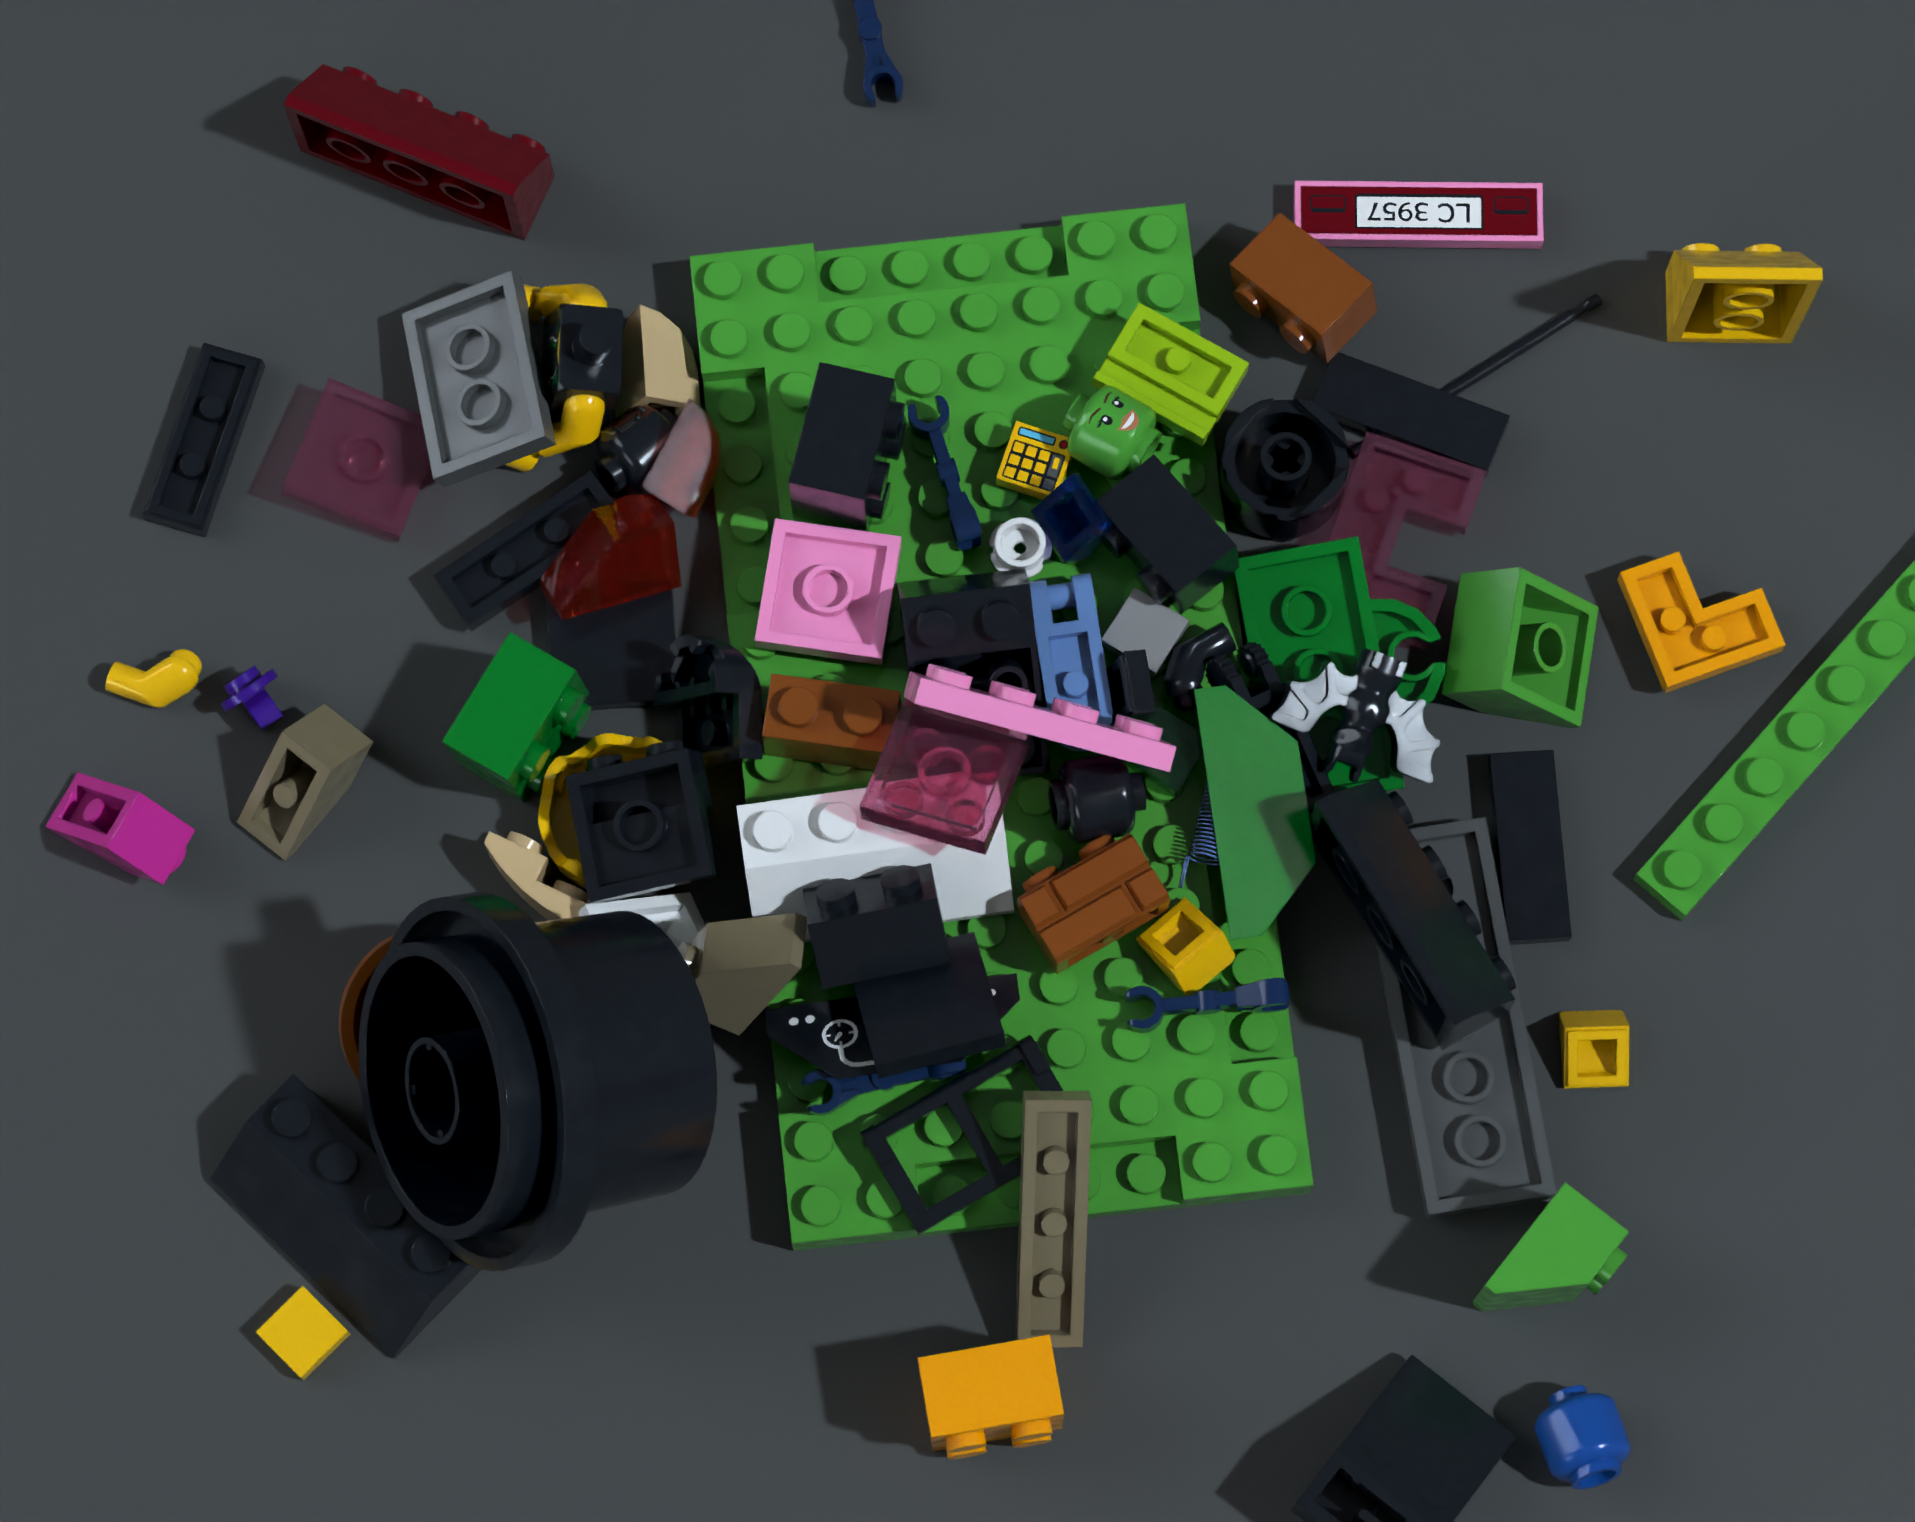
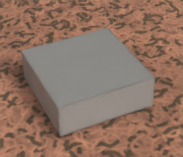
(1145, 626)

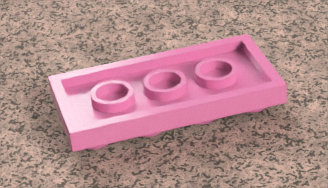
(1063, 723)

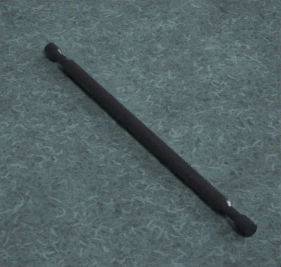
(1512, 352)

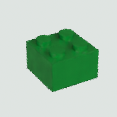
(518, 718)

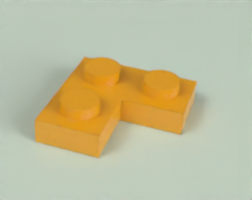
(1690, 640)

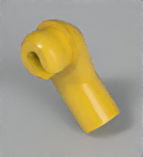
(159, 684)

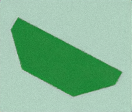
(1255, 809)

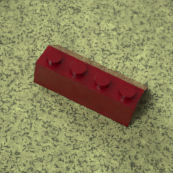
(420, 148)

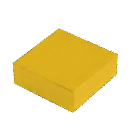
(303, 1333)

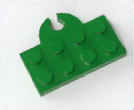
(1317, 608)

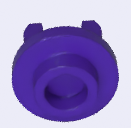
(250, 691)

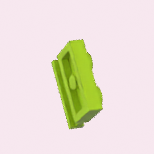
(1172, 372)

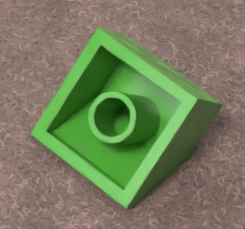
(1520, 647)
(1558, 1257)

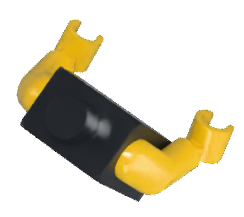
(578, 363)

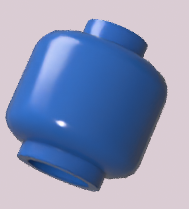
(1582, 1437)

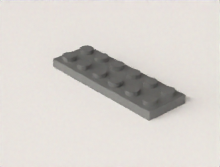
(1477, 1101)

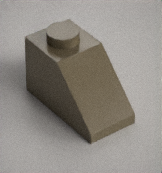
(303, 779)
(744, 965)

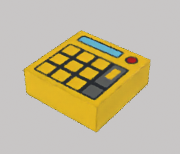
(1034, 461)

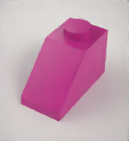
(121, 827)

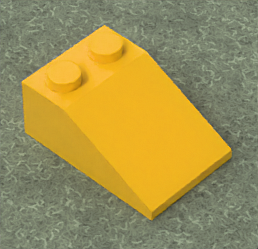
(1738, 294)

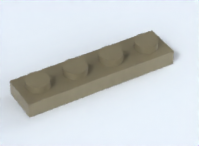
(1053, 1216)

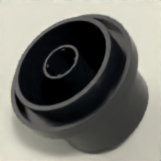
(532, 1072)

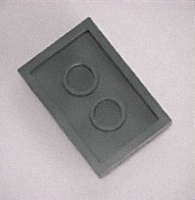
(478, 379)

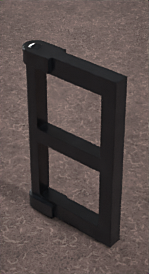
(951, 1094)

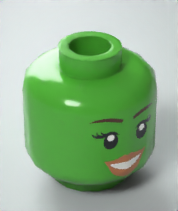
(1111, 432)

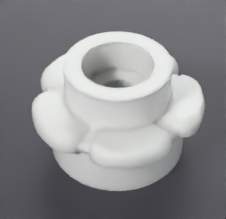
(1022, 531)

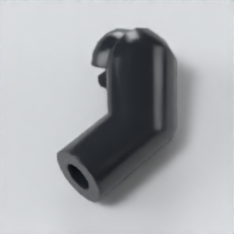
(1188, 664)

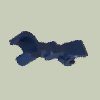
(877, 63)
(961, 513)
(1258, 996)
(850, 1088)

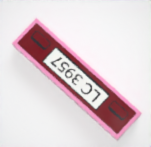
(1421, 214)

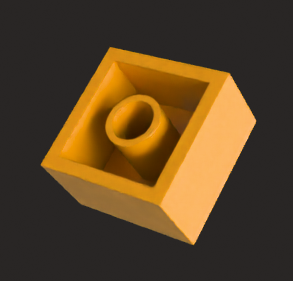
(991, 1396)

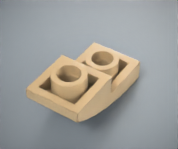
(528, 873)

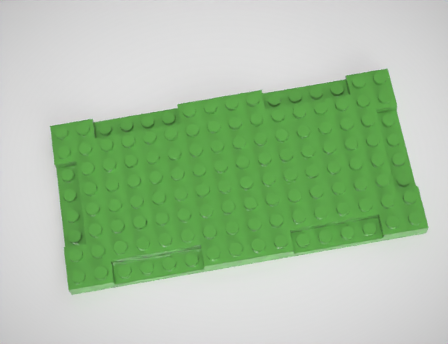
(1005, 336)

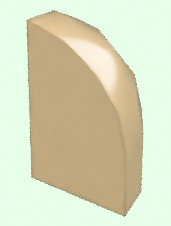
(656, 364)

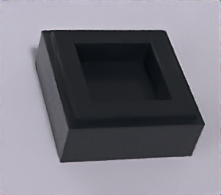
(1131, 686)

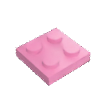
(828, 591)

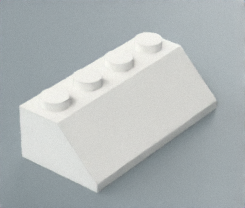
(823, 838)

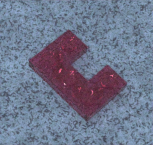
(1395, 483)

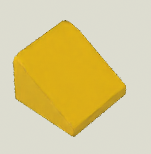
(1187, 947)
(1594, 1048)

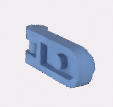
(1071, 651)

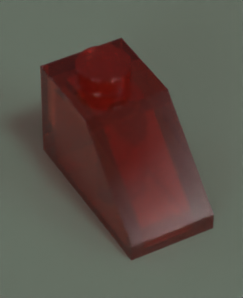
(615, 558)

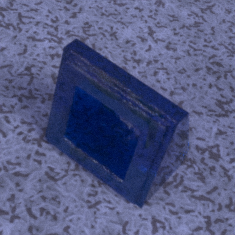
(1072, 519)

